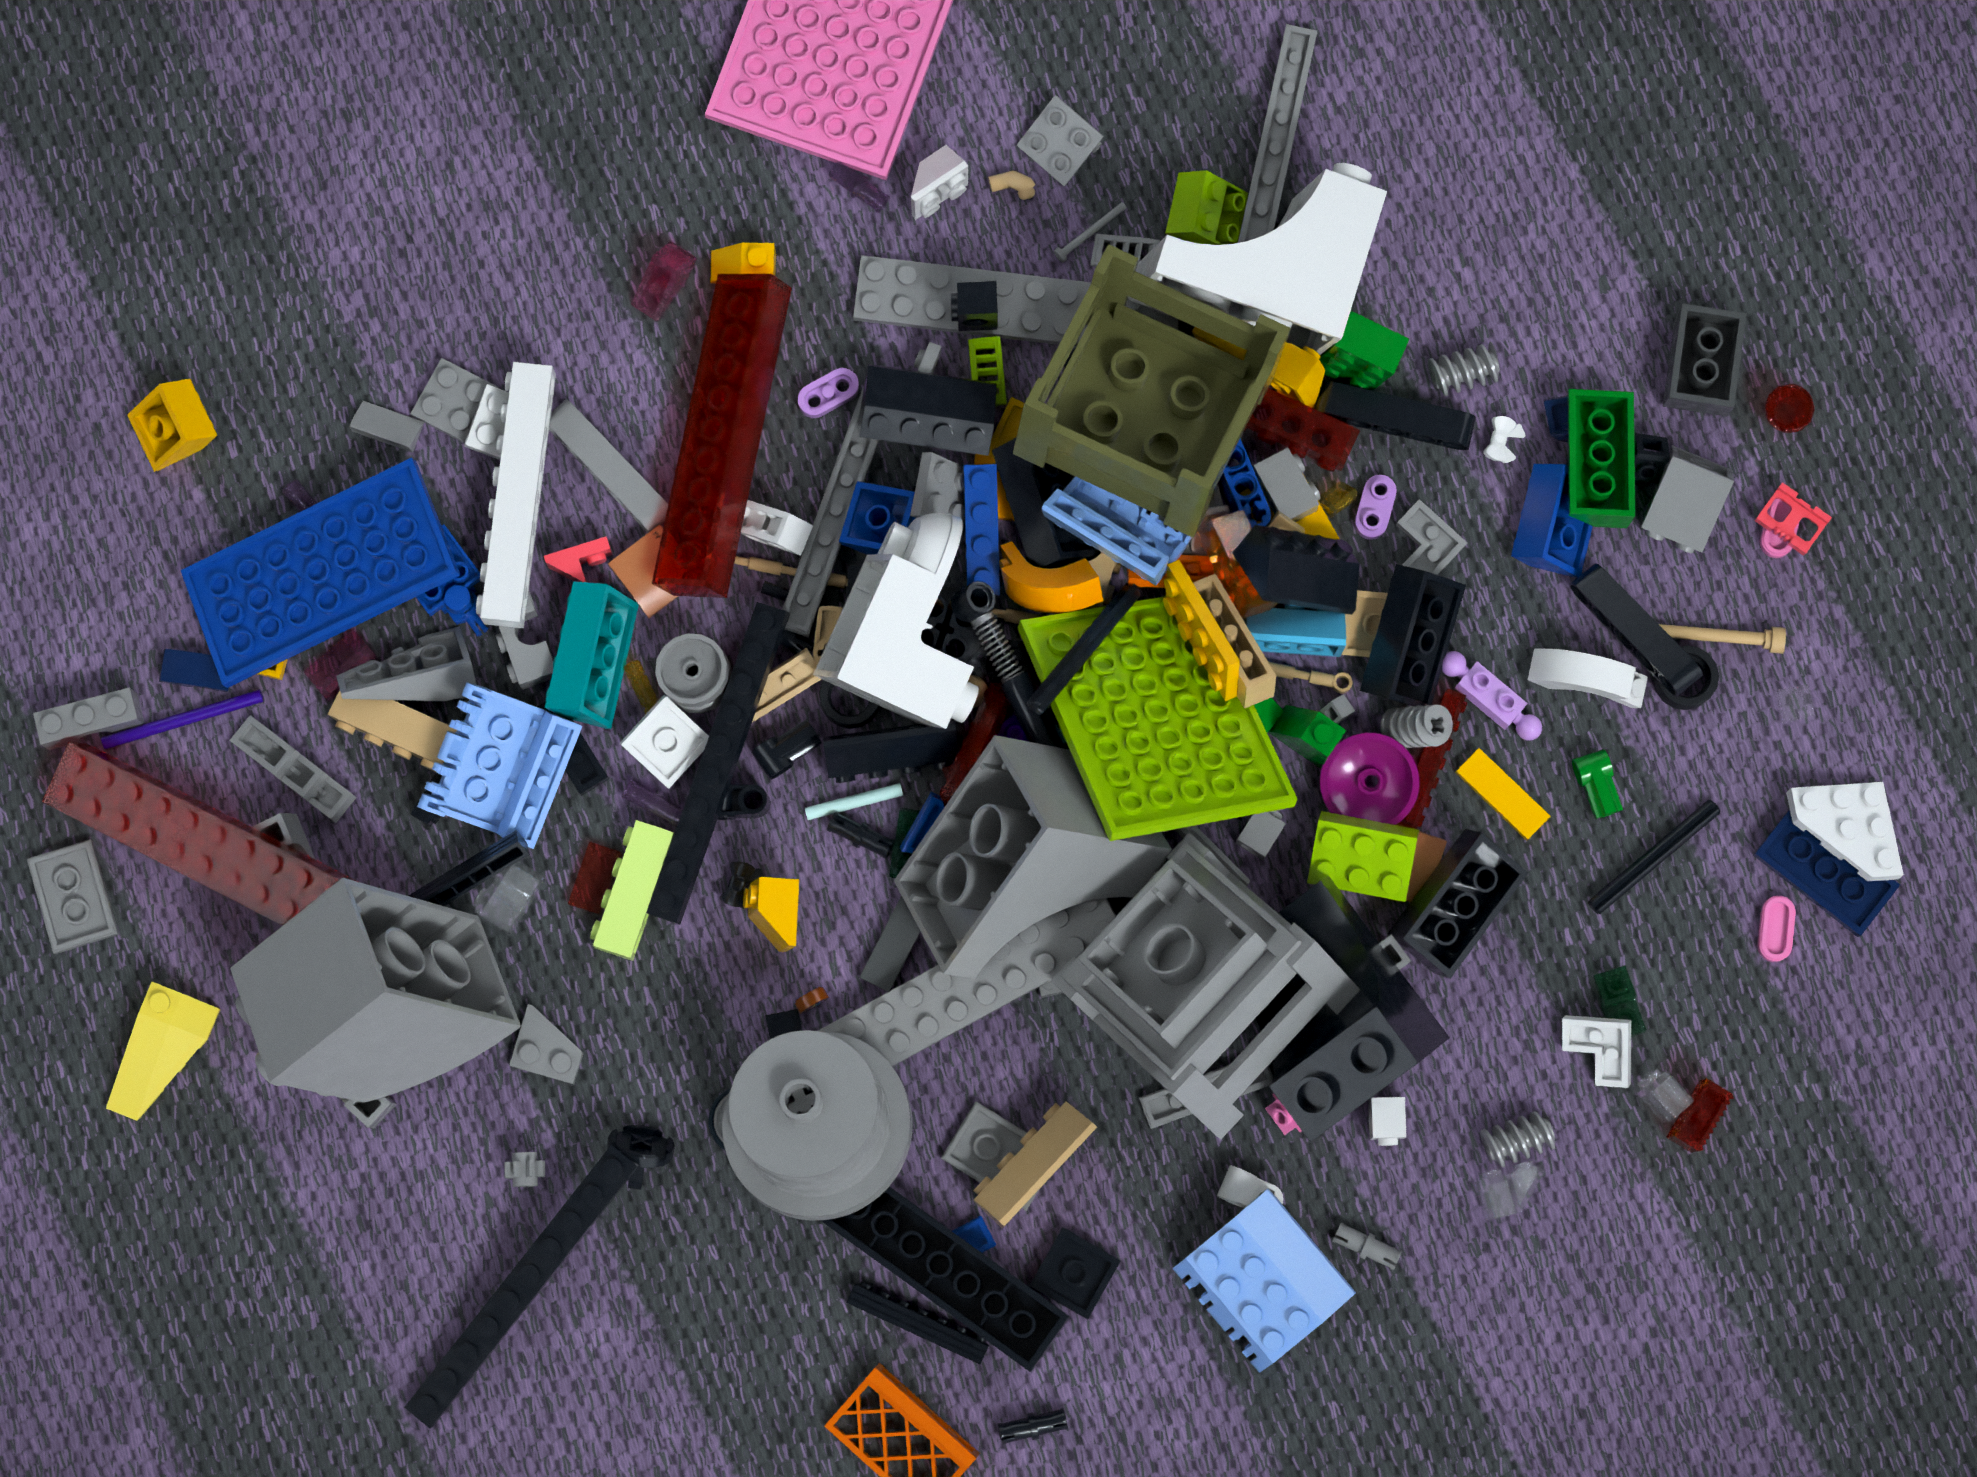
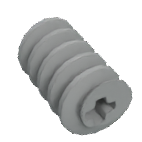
(1464, 368)
(1418, 725)
(1518, 1138)

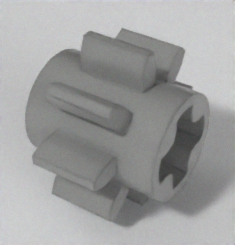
(524, 1169)

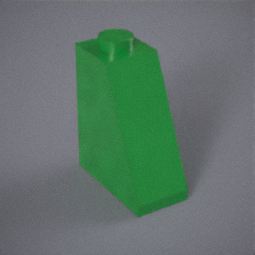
(1308, 733)

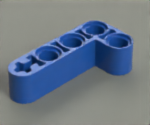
(1245, 476)

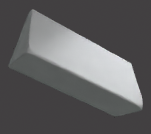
(386, 426)

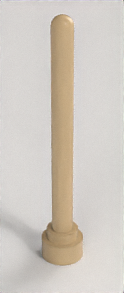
(1771, 639)

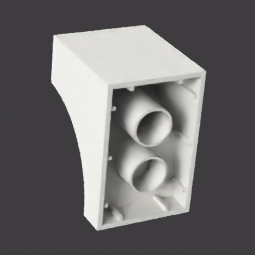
(1295, 274)

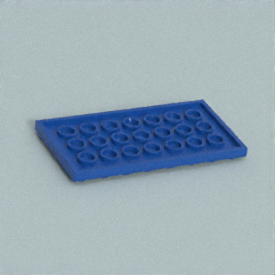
(320, 572)

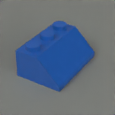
(1546, 532)

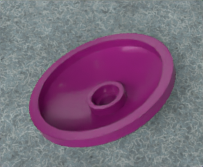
(1366, 754)

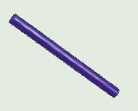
(182, 719)

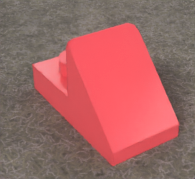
(570, 560)

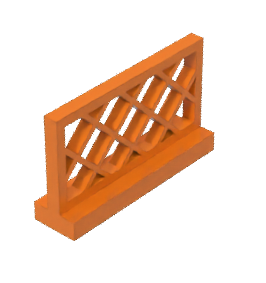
(914, 1412)

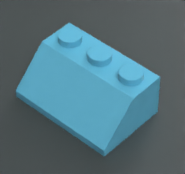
(1299, 631)

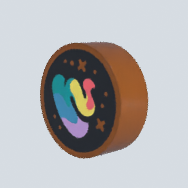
(811, 1000)

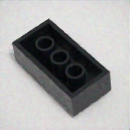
(1457, 903)

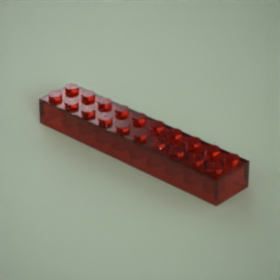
(722, 435)
(186, 834)

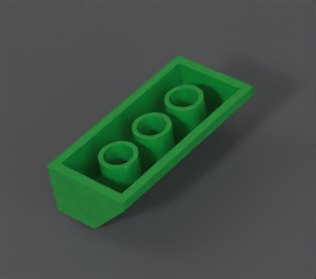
(1601, 457)

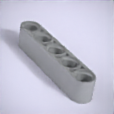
(608, 466)

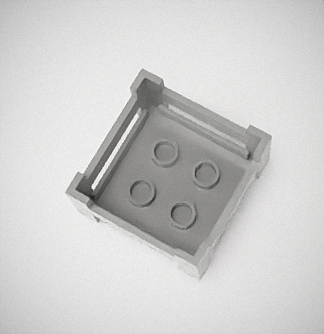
(1190, 974)

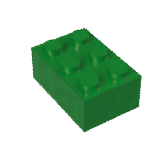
(1365, 353)

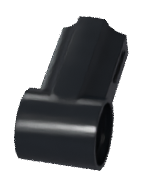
(779, 753)

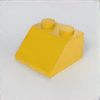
(171, 423)
(774, 909)

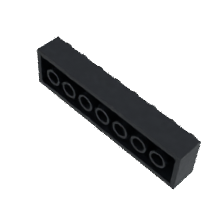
(954, 1276)

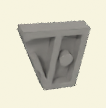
(545, 1049)

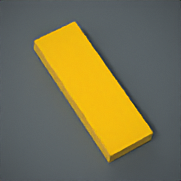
(1502, 794)

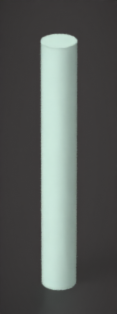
(853, 801)

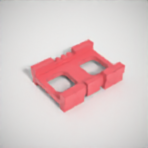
(1799, 510)

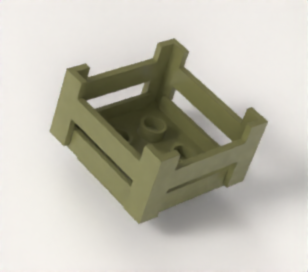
(1145, 402)

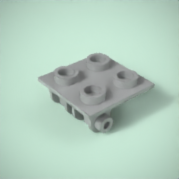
(1060, 140)

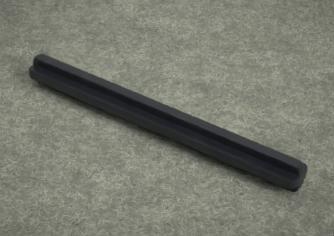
(1083, 649)

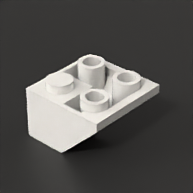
(938, 178)

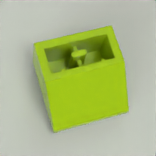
(1206, 209)

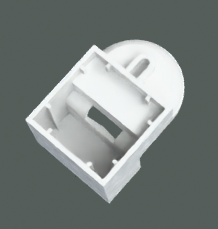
(878, 634)

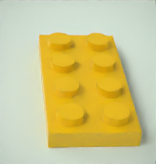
(1202, 631)

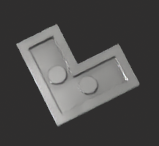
(1435, 538)

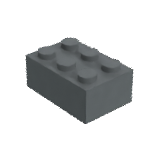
(1704, 359)

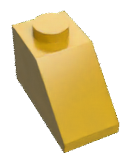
(743, 259)

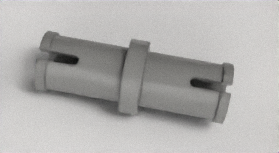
(1367, 1246)

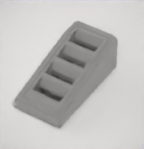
(1126, 241)

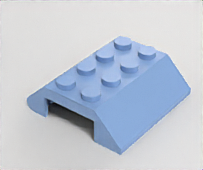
(1117, 528)
(501, 764)
(1265, 1280)

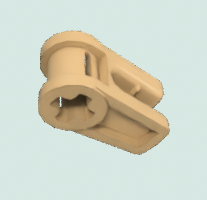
(826, 621)

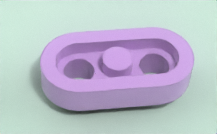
(826, 390)
(1376, 506)

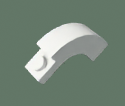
(1588, 674)

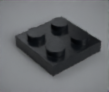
(1075, 1273)

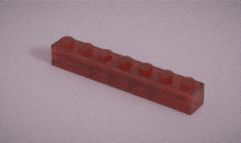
(986, 724)
(1432, 761)

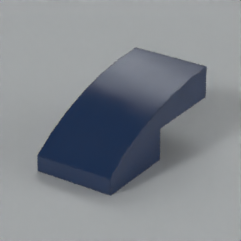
(190, 670)

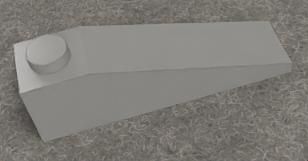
(425, 672)

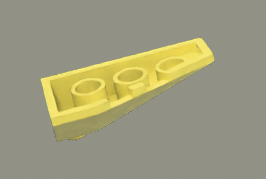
(161, 1043)

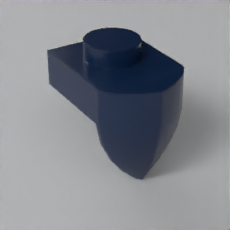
(1557, 417)

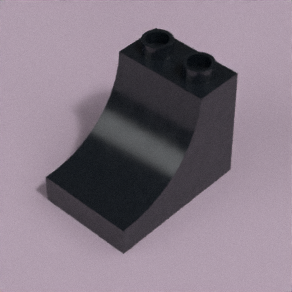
(1371, 1041)

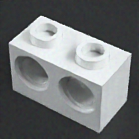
(775, 528)

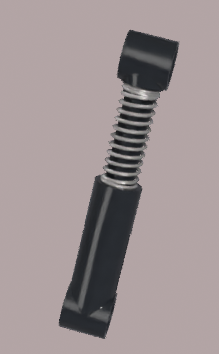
(1016, 684)

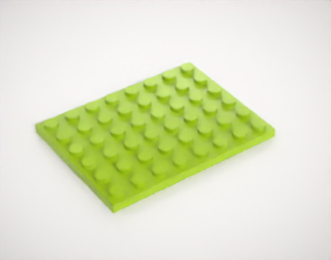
(1151, 728)

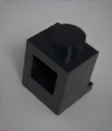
(1650, 464)

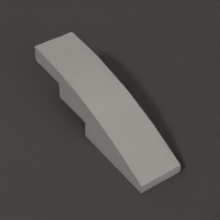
(293, 769)

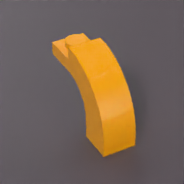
(1049, 589)

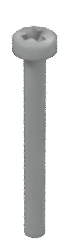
(1061, 253)

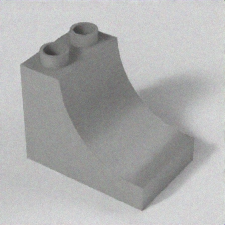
(1014, 851)

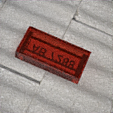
(593, 878)

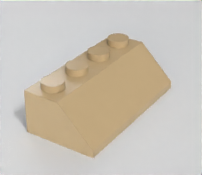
(1034, 1164)

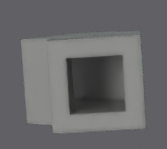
(1341, 707)

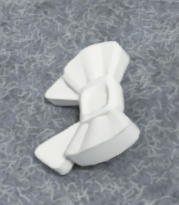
(1503, 428)

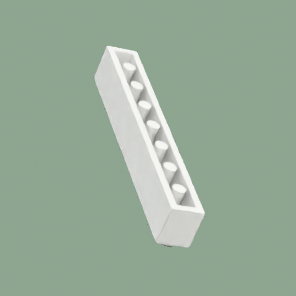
(517, 495)

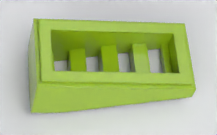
(988, 343)

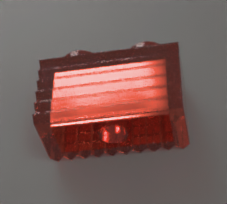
(1699, 1118)

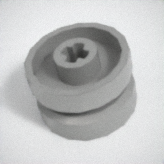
(686, 655)

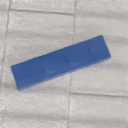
(981, 525)

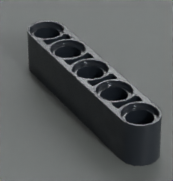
(1396, 415)
(1636, 630)

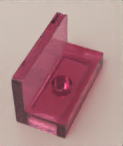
(342, 657)

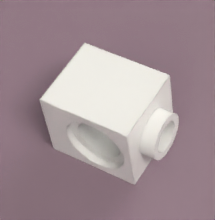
(1387, 1120)

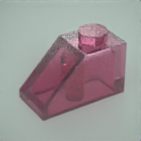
(663, 280)

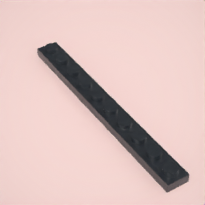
(718, 763)
(522, 1286)

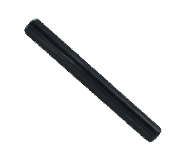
(1654, 857)

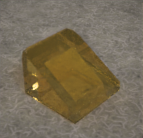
(1337, 498)

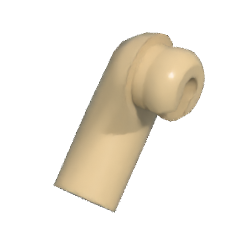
(1015, 181)

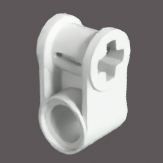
(1243, 1187)

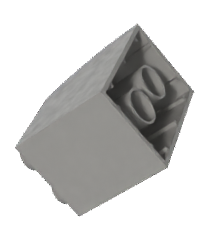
(371, 994)

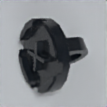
(645, 1147)

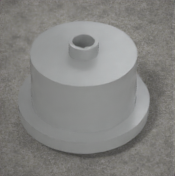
(816, 1124)

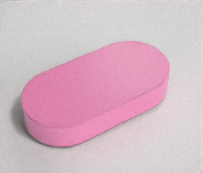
(1771, 543)
(1776, 928)

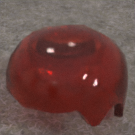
(1789, 408)

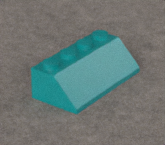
(591, 654)

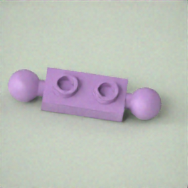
(1491, 696)

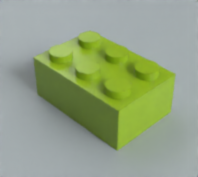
(1363, 855)

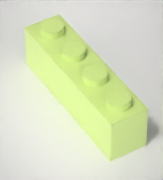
(632, 891)

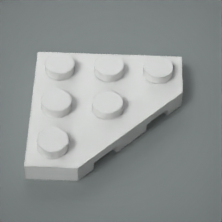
(1851, 825)

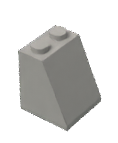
(1687, 500)

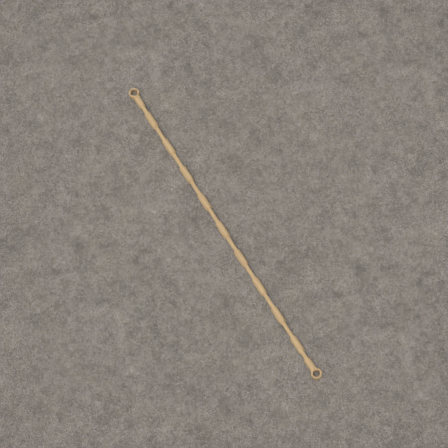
(1015, 616)

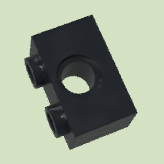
(975, 306)

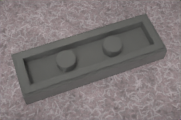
(892, 948)

